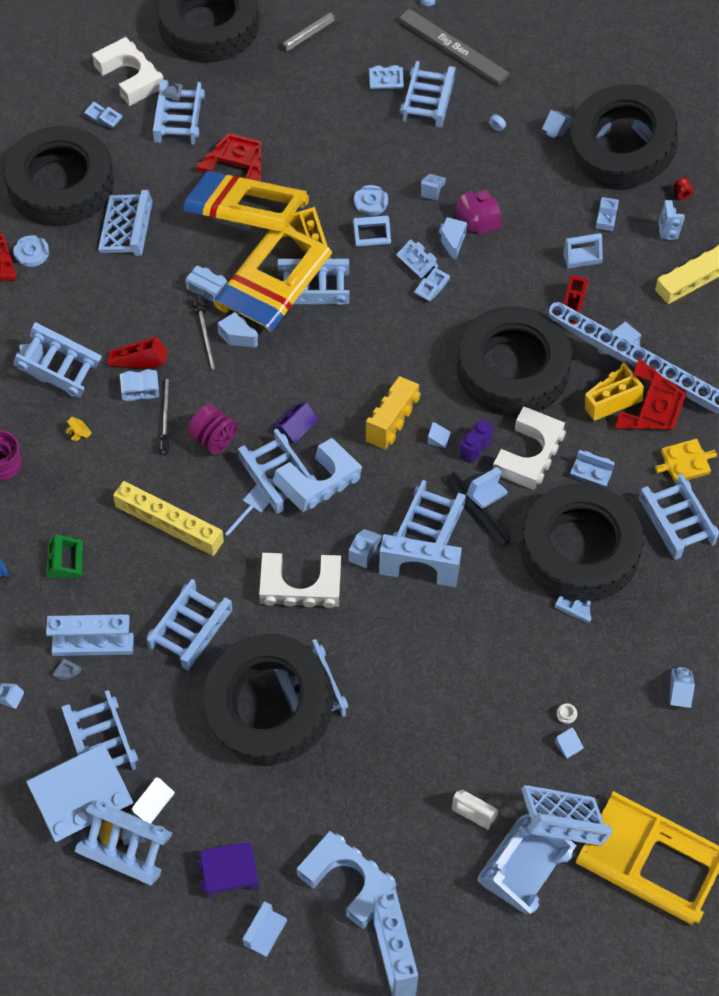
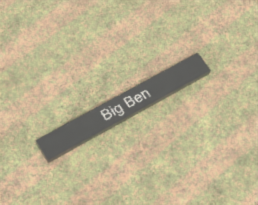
(454, 47)

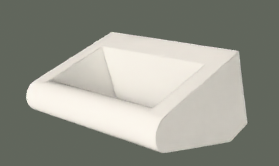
(474, 809)

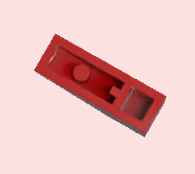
(575, 294)
(141, 354)

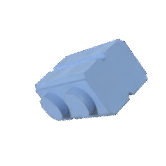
(205, 283)

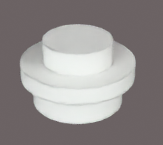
(566, 713)

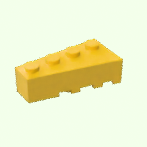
(390, 416)

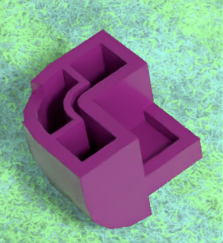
(479, 212)

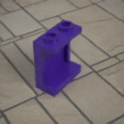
(228, 868)

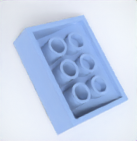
(73, 786)

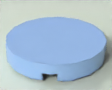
(370, 200)
(31, 251)

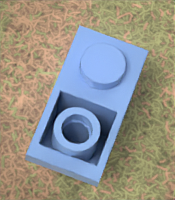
(237, 332)
(681, 687)

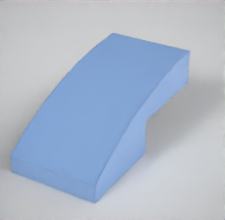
(102, 116)
(607, 214)
(432, 285)

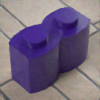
(476, 441)

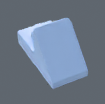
(431, 186)

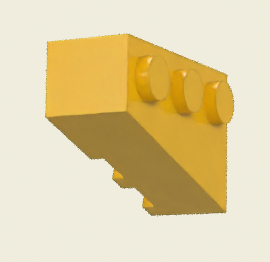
(308, 224)
(614, 394)

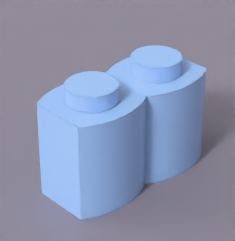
(139, 385)

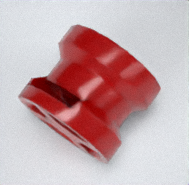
(683, 188)

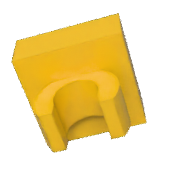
(78, 428)

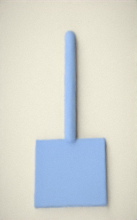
(256, 500)

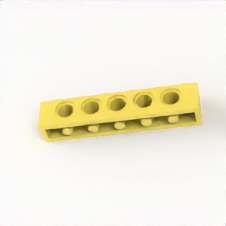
(168, 518)

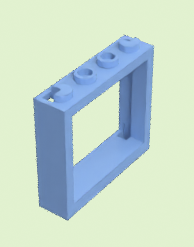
(394, 944)

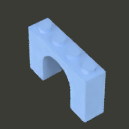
(307, 492)
(441, 557)
(334, 853)

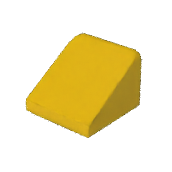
(105, 831)

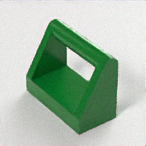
(54, 557)

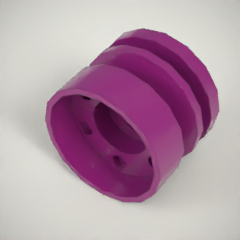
(212, 428)
(9, 456)

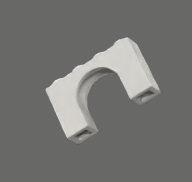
(125, 54)
(530, 470)
(323, 593)

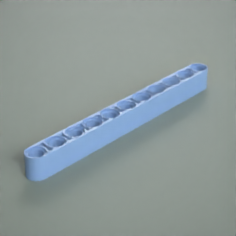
(630, 350)

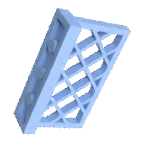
(138, 223)
(564, 826)

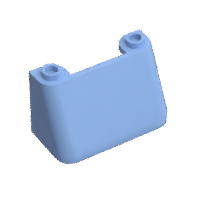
(523, 865)

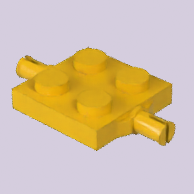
(686, 459)

